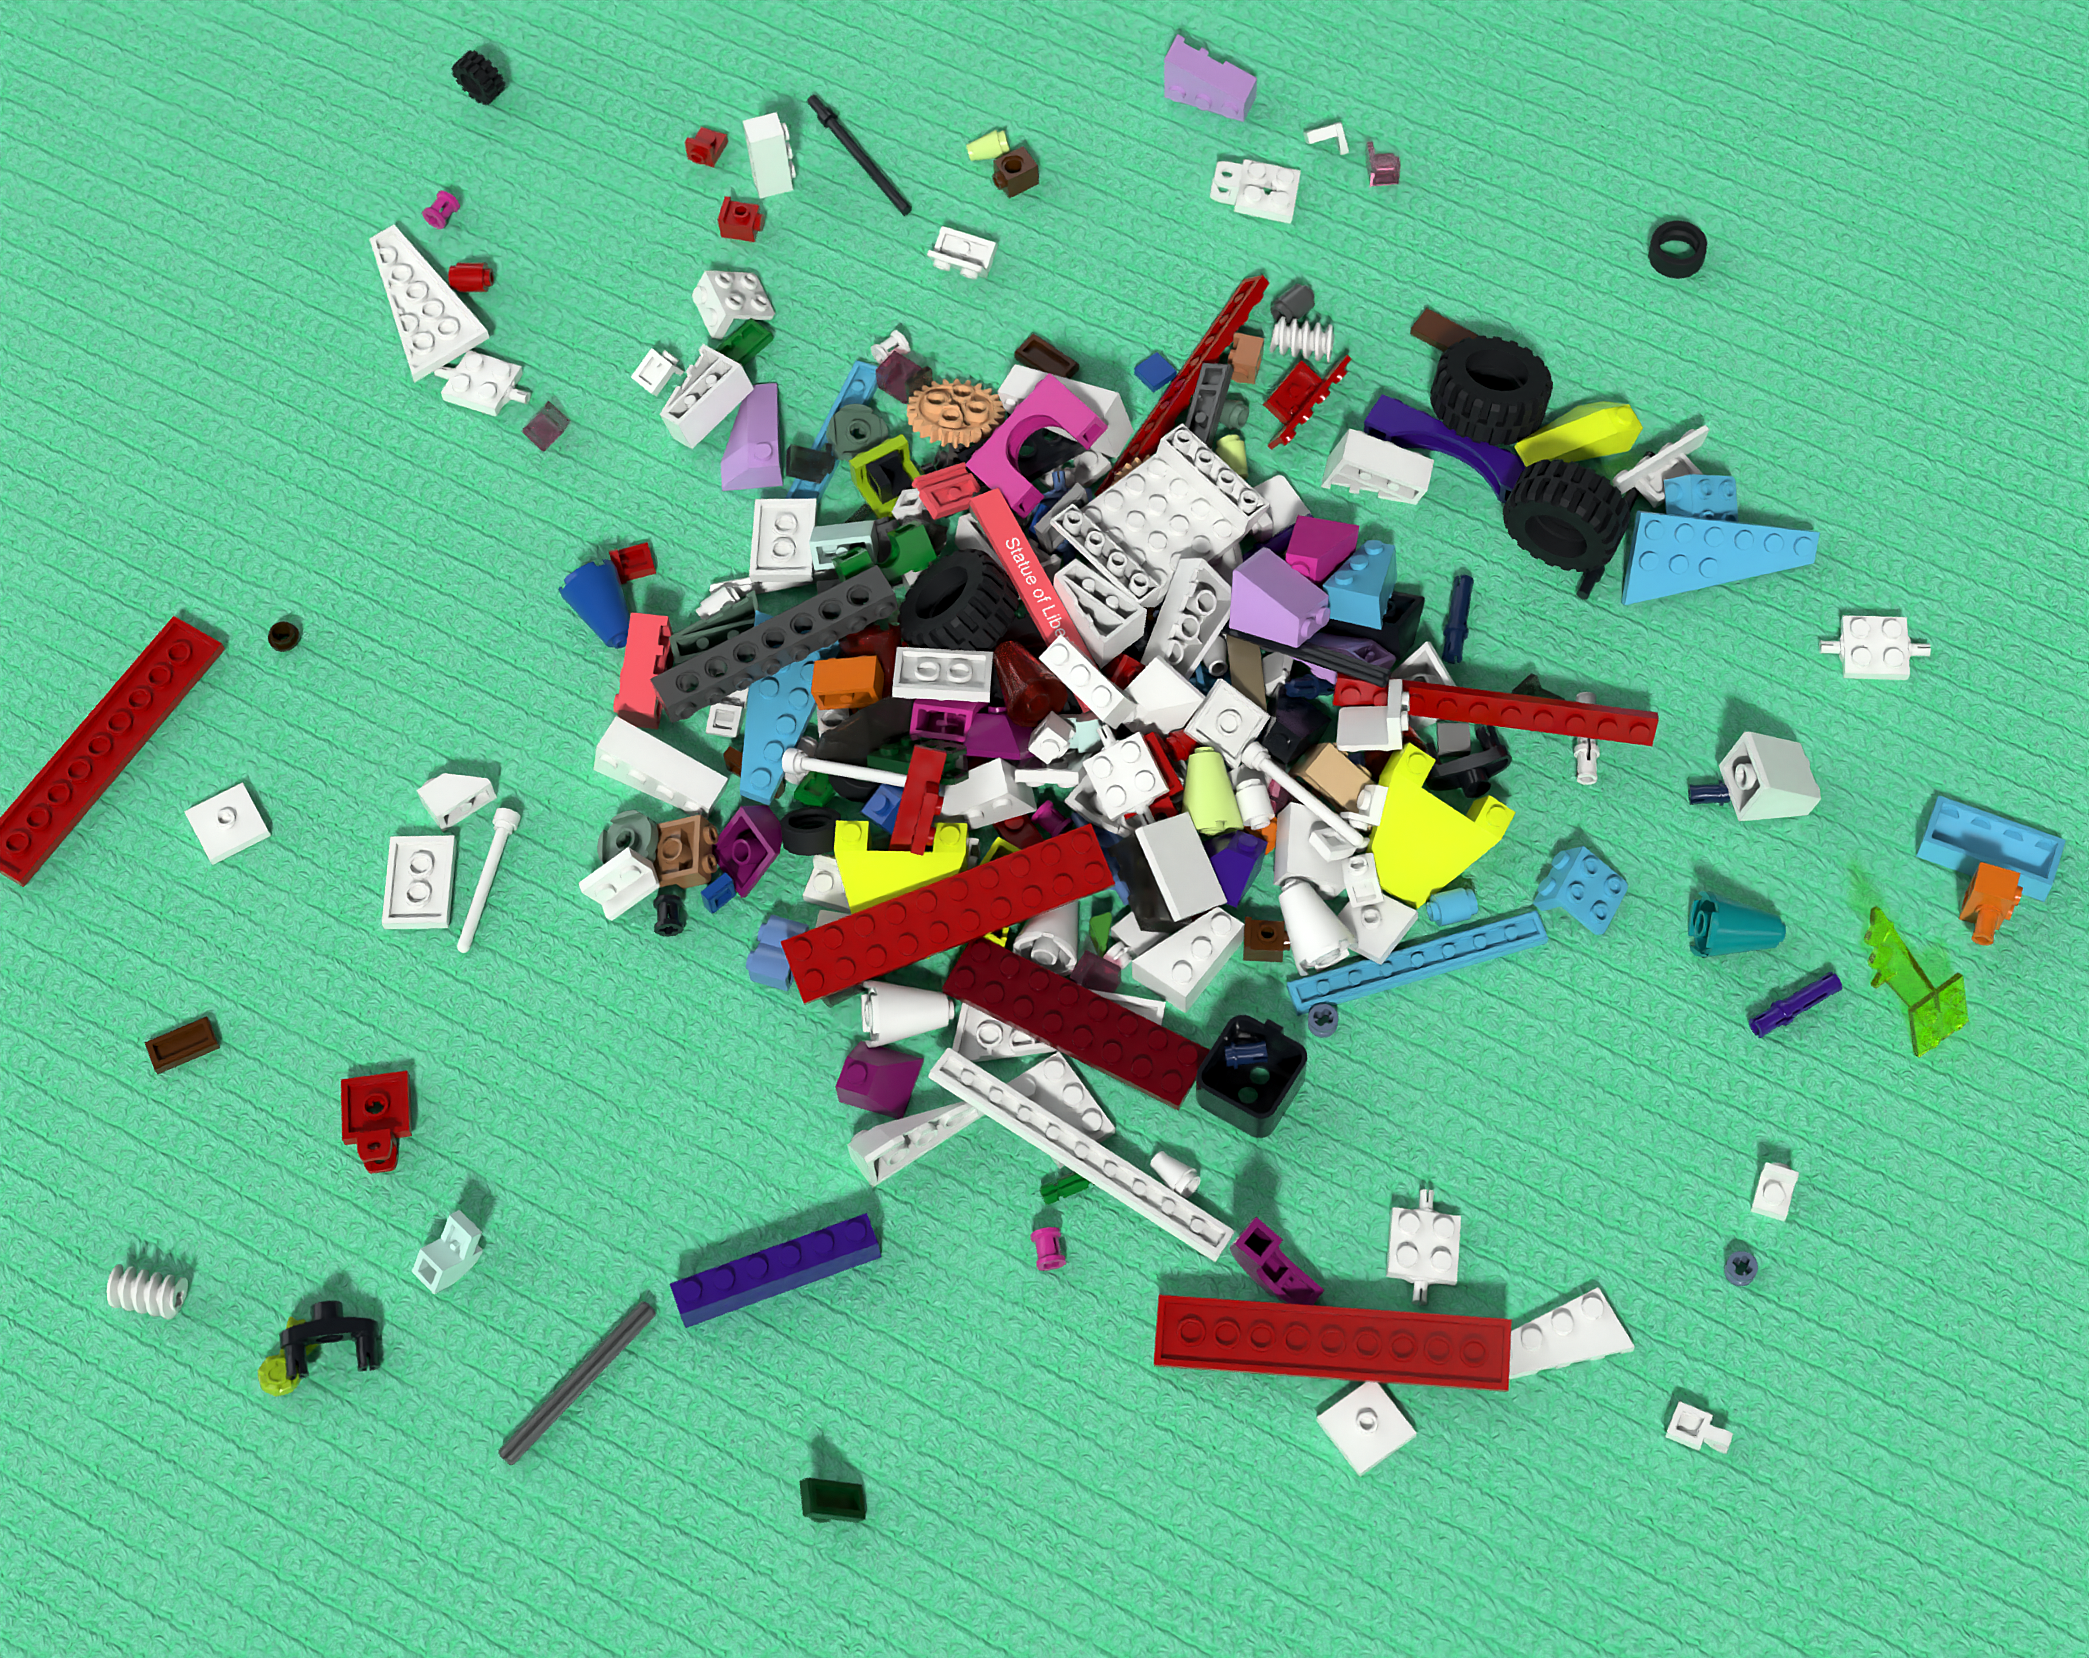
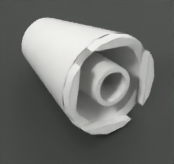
(1313, 929)
(1051, 939)
(901, 1012)

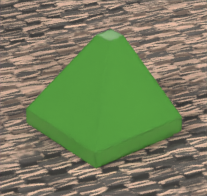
(1099, 932)

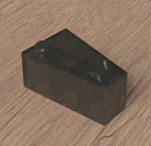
(1145, 897)

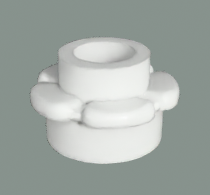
(1119, 955)

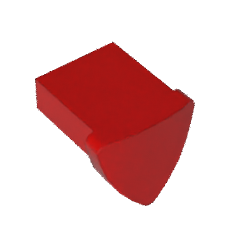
(633, 562)

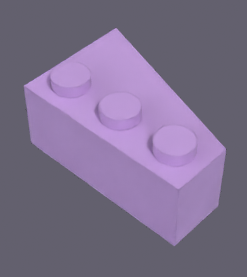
(1207, 84)

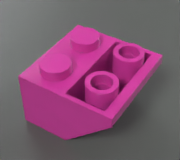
(944, 719)

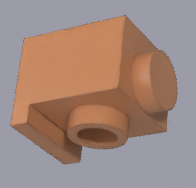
(1246, 357)

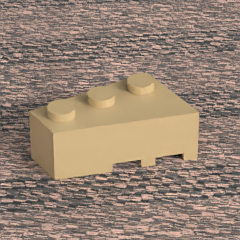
(1333, 777)

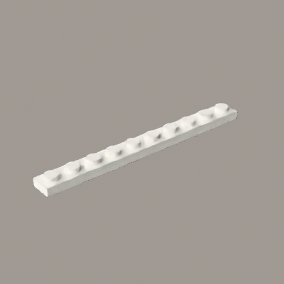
(1082, 1154)

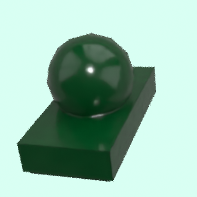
(832, 1500)

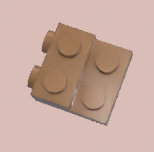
(685, 852)

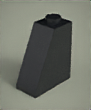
(1292, 725)

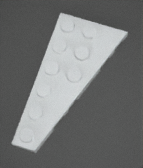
(986, 1038)

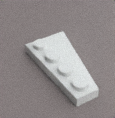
(1568, 1335)

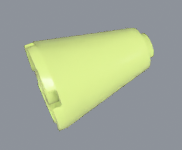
(1210, 794)

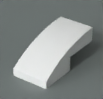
(728, 715)

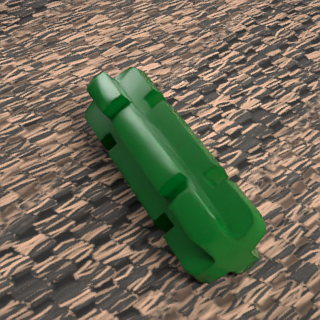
(1064, 1187)

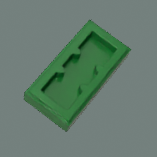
(746, 342)
(815, 790)

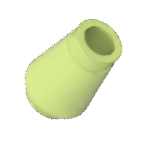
(989, 146)
(1233, 453)

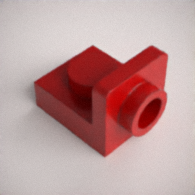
(706, 147)
(1122, 670)

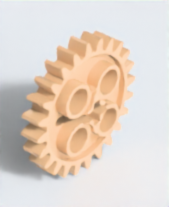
(955, 412)

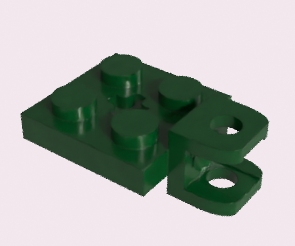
(897, 757)

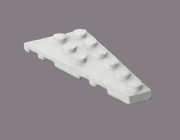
(427, 312)

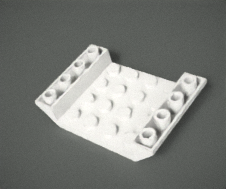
(1161, 512)

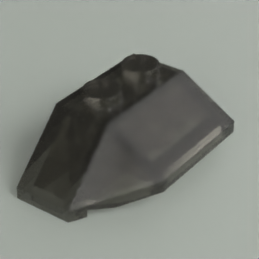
(866, 731)

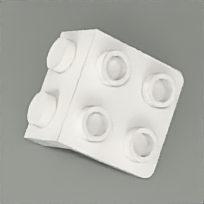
(730, 296)
(1282, 511)
(1375, 725)

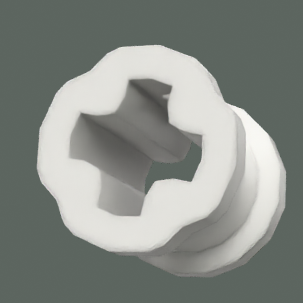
(896, 340)

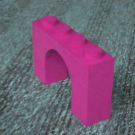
(1045, 407)

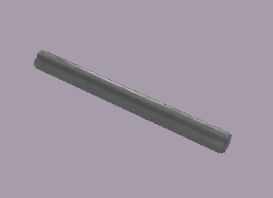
(576, 1383)

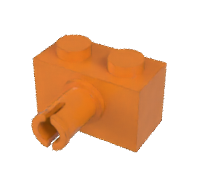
(847, 682)
(1990, 900)

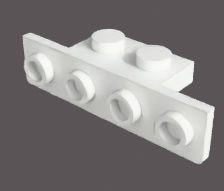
(1669, 463)

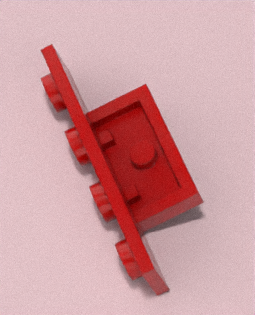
(1297, 394)
(919, 802)

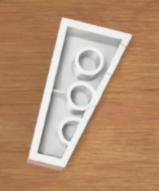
(658, 769)

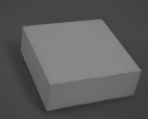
(1453, 739)

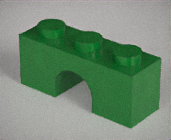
(909, 552)

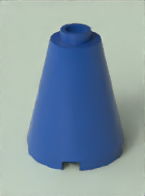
(599, 601)

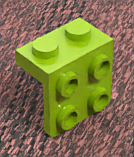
(859, 474)

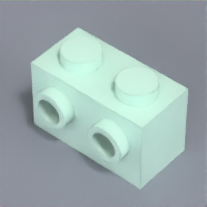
(834, 540)

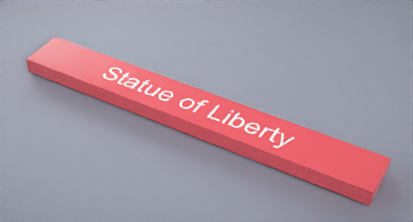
(1025, 571)

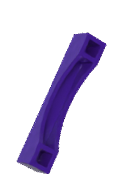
(1411, 428)

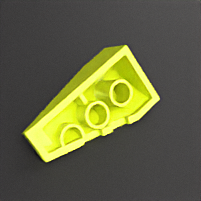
(1583, 434)

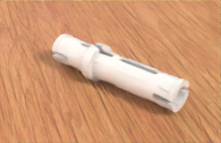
(1586, 749)

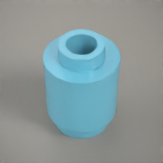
(1452, 906)

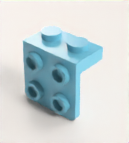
(1702, 497)
(1582, 888)

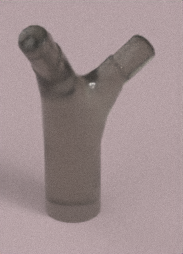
(860, 515)

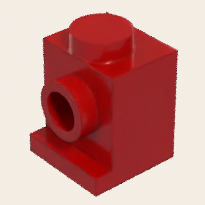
(740, 220)

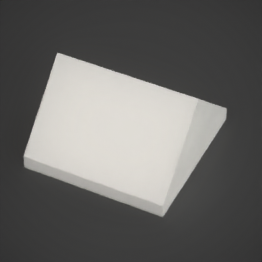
(1426, 667)

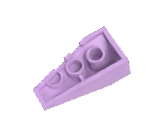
(754, 445)

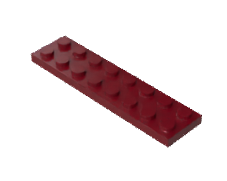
(1076, 1021)

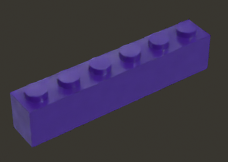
(775, 1270)

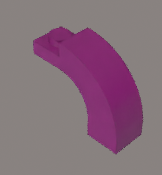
(1270, 1268)

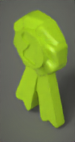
(273, 1370)

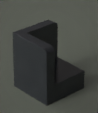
(888, 477)

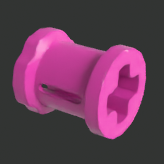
(434, 216)
(1051, 819)
(1048, 1248)

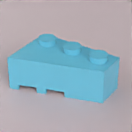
(1363, 585)

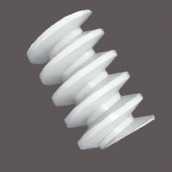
(1303, 339)
(146, 1294)

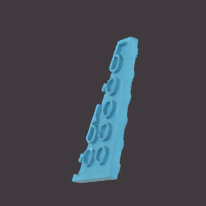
(1693, 553)
(776, 720)

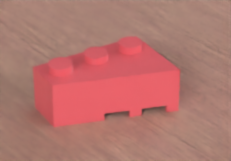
(646, 656)

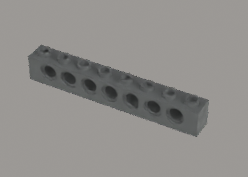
(758, 642)

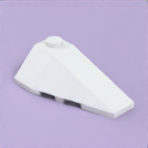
(899, 1142)

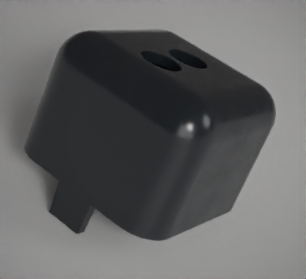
(1219, 1085)

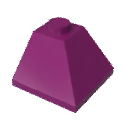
(996, 736)
(748, 846)
(878, 1079)

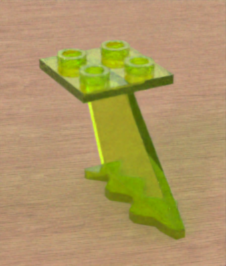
(1931, 1011)

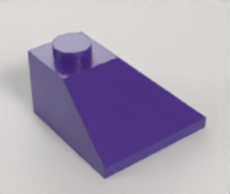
(1236, 862)

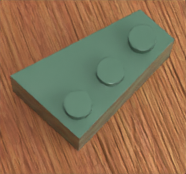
(715, 630)

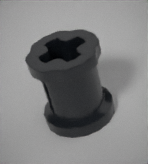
(675, 926)

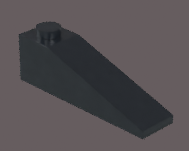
(1398, 625)

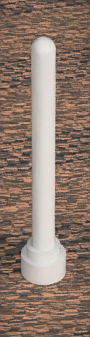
(1257, 758)
(797, 762)
(504, 822)

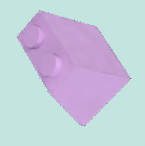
(1276, 601)

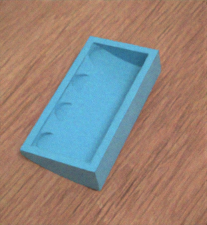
(1965, 836)

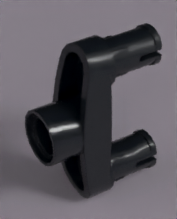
(1472, 771)
(329, 1326)

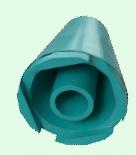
(1731, 927)

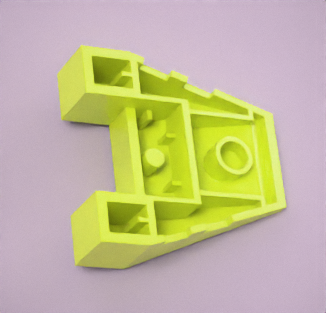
(1423, 839)
(884, 875)

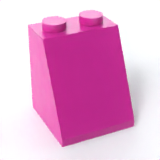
(1320, 547)

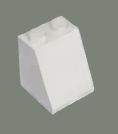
(1769, 778)

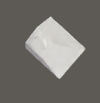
(1163, 700)

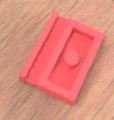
(946, 490)

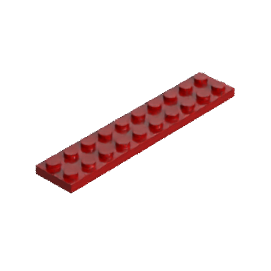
(102, 747)
(947, 913)
(1333, 1343)

